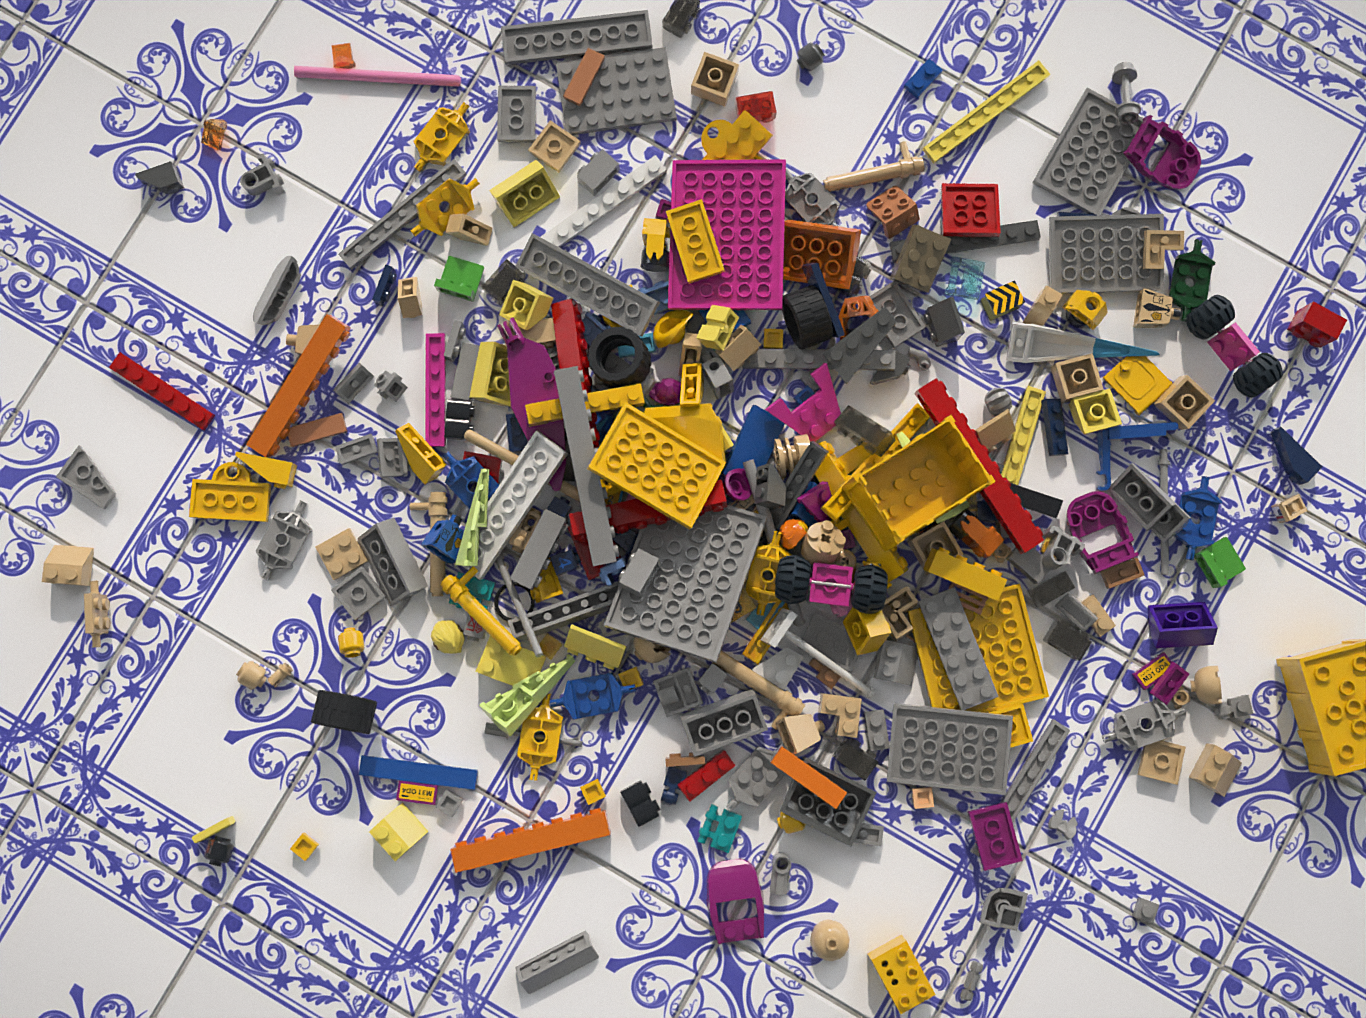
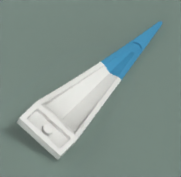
(1040, 343)

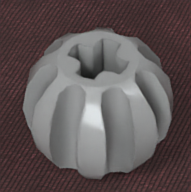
(997, 401)

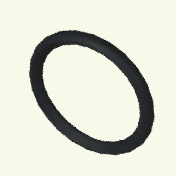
(497, 597)

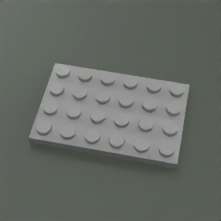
(625, 93)
(1088, 154)
(1102, 253)
(949, 748)

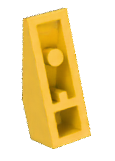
(692, 385)
(420, 455)
(275, 471)

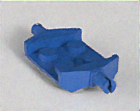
(464, 472)
(1206, 506)
(577, 698)

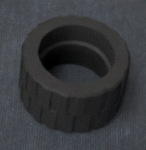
(807, 317)
(608, 341)
(344, 711)

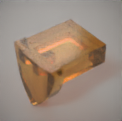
(343, 56)
(214, 133)

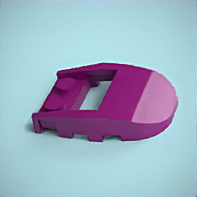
(1179, 161)
(1095, 512)
(729, 882)

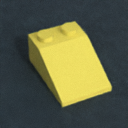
(508, 668)

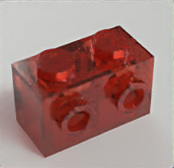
(758, 105)

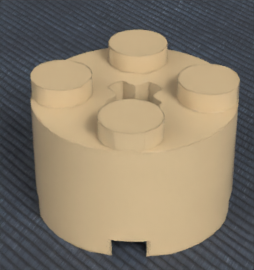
(822, 543)

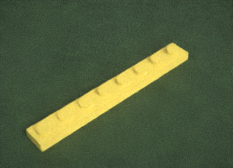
(986, 112)

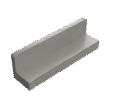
(556, 962)

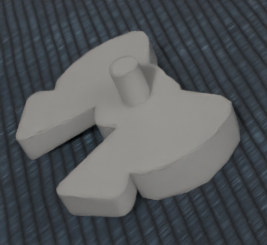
(1068, 829)

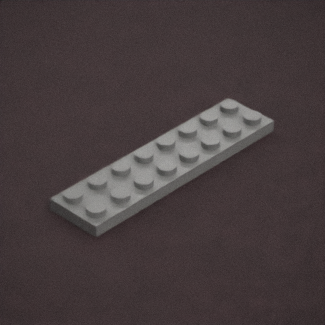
(574, 36)
(587, 284)

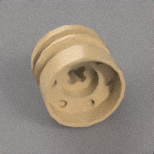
(789, 455)

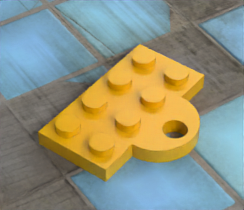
(736, 140)
(230, 496)

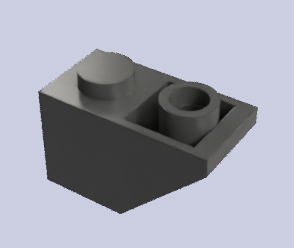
(770, 488)

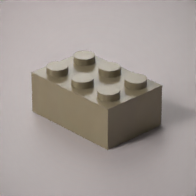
(920, 258)

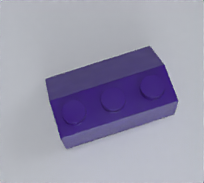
(1181, 625)

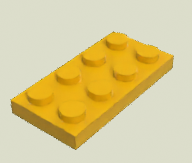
(695, 241)

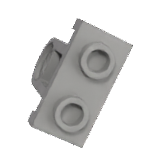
(264, 177)
(1061, 546)

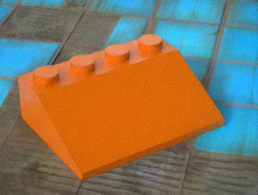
(828, 245)

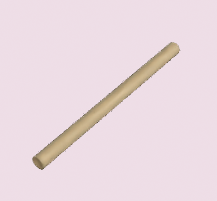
(510, 458)

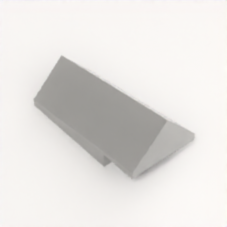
(1149, 503)

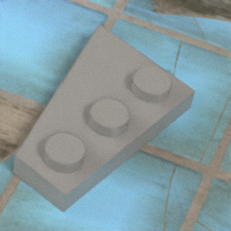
(86, 478)

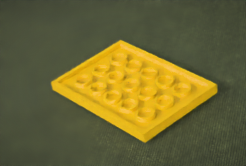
(657, 465)

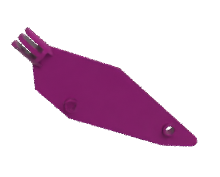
(532, 382)

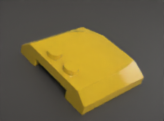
(694, 423)

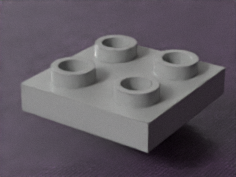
(678, 692)

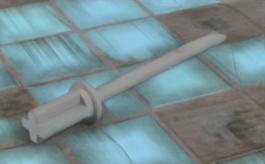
(492, 729)

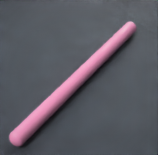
(377, 76)

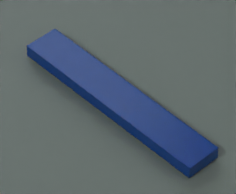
(418, 772)

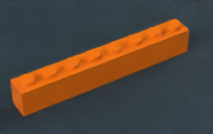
(298, 386)
(531, 840)

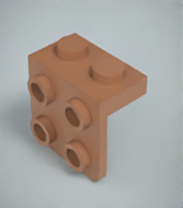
(894, 210)

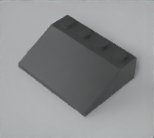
(813, 811)

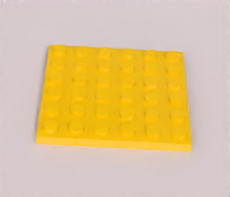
(1006, 646)

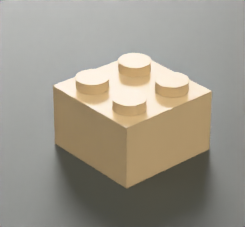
(714, 79)
(1076, 377)
(1184, 402)
(934, 538)

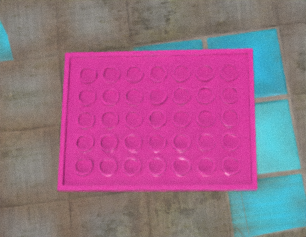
(748, 226)

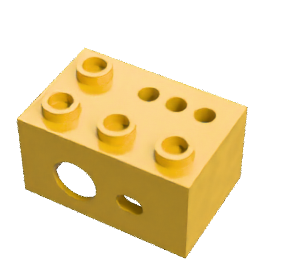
(901, 974)

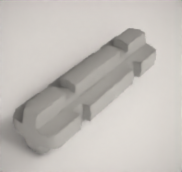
(971, 981)

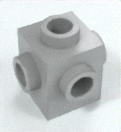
(390, 385)

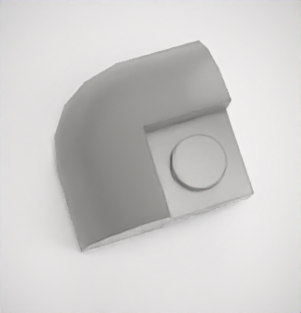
(1003, 908)

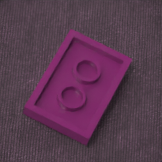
(995, 836)

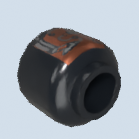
(219, 851)

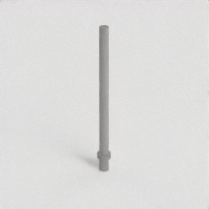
(1164, 462)
(518, 606)

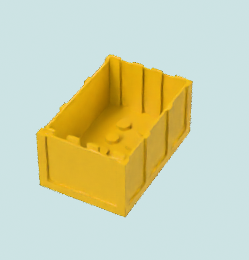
(917, 484)
(1330, 705)

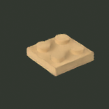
(554, 146)
(341, 554)
(1162, 761)

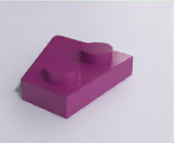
(815, 499)

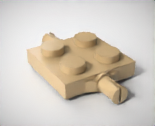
(96, 614)

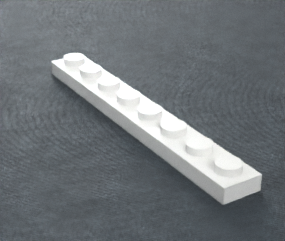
(605, 202)

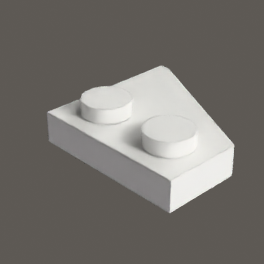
(780, 667)

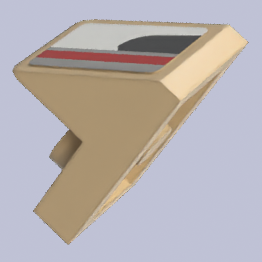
(1289, 508)

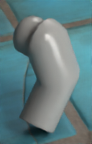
(921, 357)

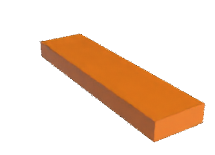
(808, 777)

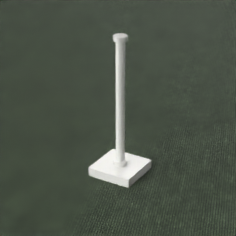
(780, 628)

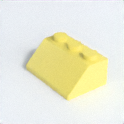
(525, 193)
(491, 375)
(594, 647)

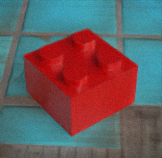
(1316, 325)

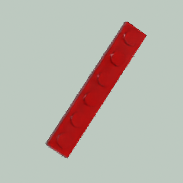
(162, 391)

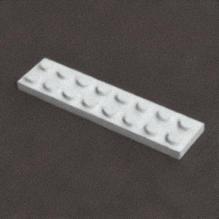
(516, 497)

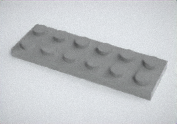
(958, 649)

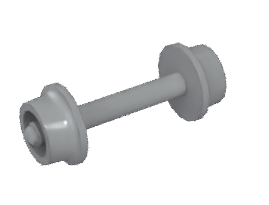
(1129, 110)

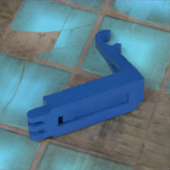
(1121, 432)

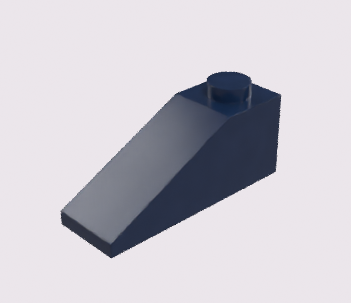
(1295, 459)

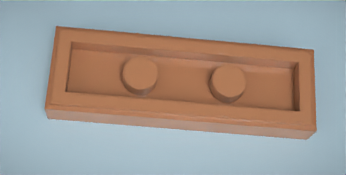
(584, 77)
(317, 430)

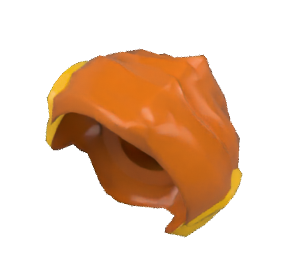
(792, 533)

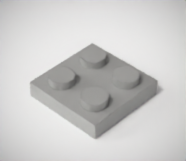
(358, 593)

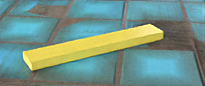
(1022, 438)

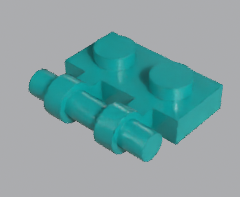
(478, 588)
(725, 831)

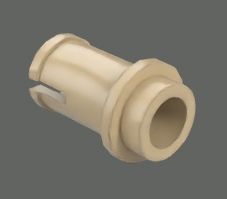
(278, 676)

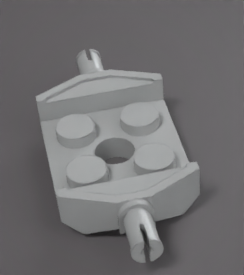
(806, 185)
(296, 531)
(1129, 729)
(748, 790)

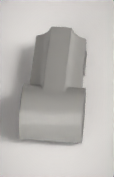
(779, 875)

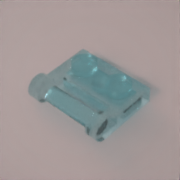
(971, 278)

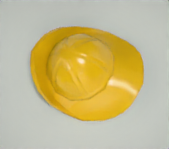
(671, 328)

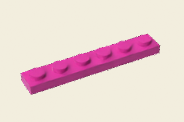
(435, 390)

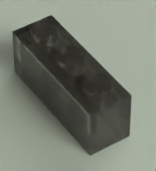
(864, 431)

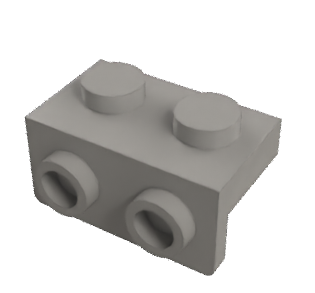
(391, 458)

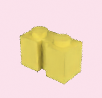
(718, 328)

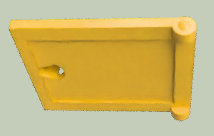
(1139, 382)

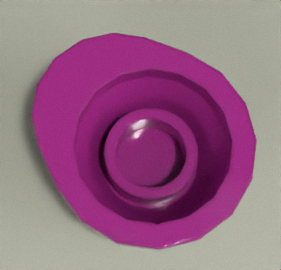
(666, 392)
(737, 485)

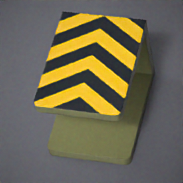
(1002, 300)

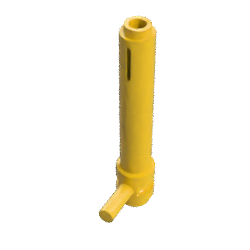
(460, 594)

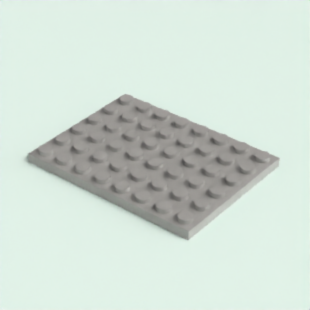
(696, 584)

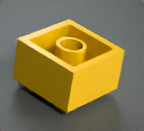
(866, 630)

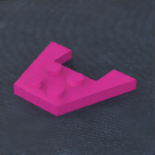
(815, 414)

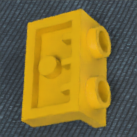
(548, 587)

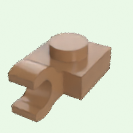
(825, 674)

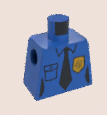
(445, 539)

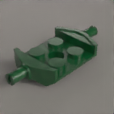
(1199, 269)

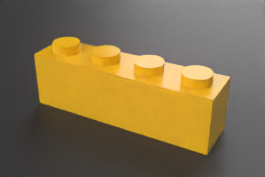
(965, 574)

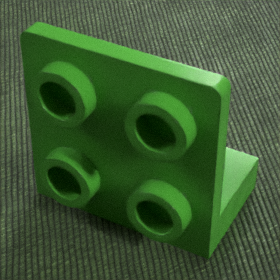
(460, 278)
(1219, 562)

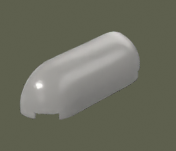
(277, 292)

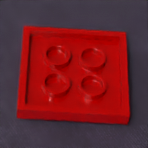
(970, 210)

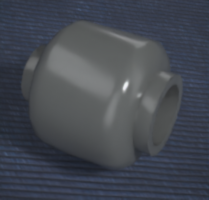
(810, 56)

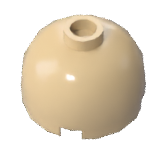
(650, 651)
(1207, 685)
(829, 940)

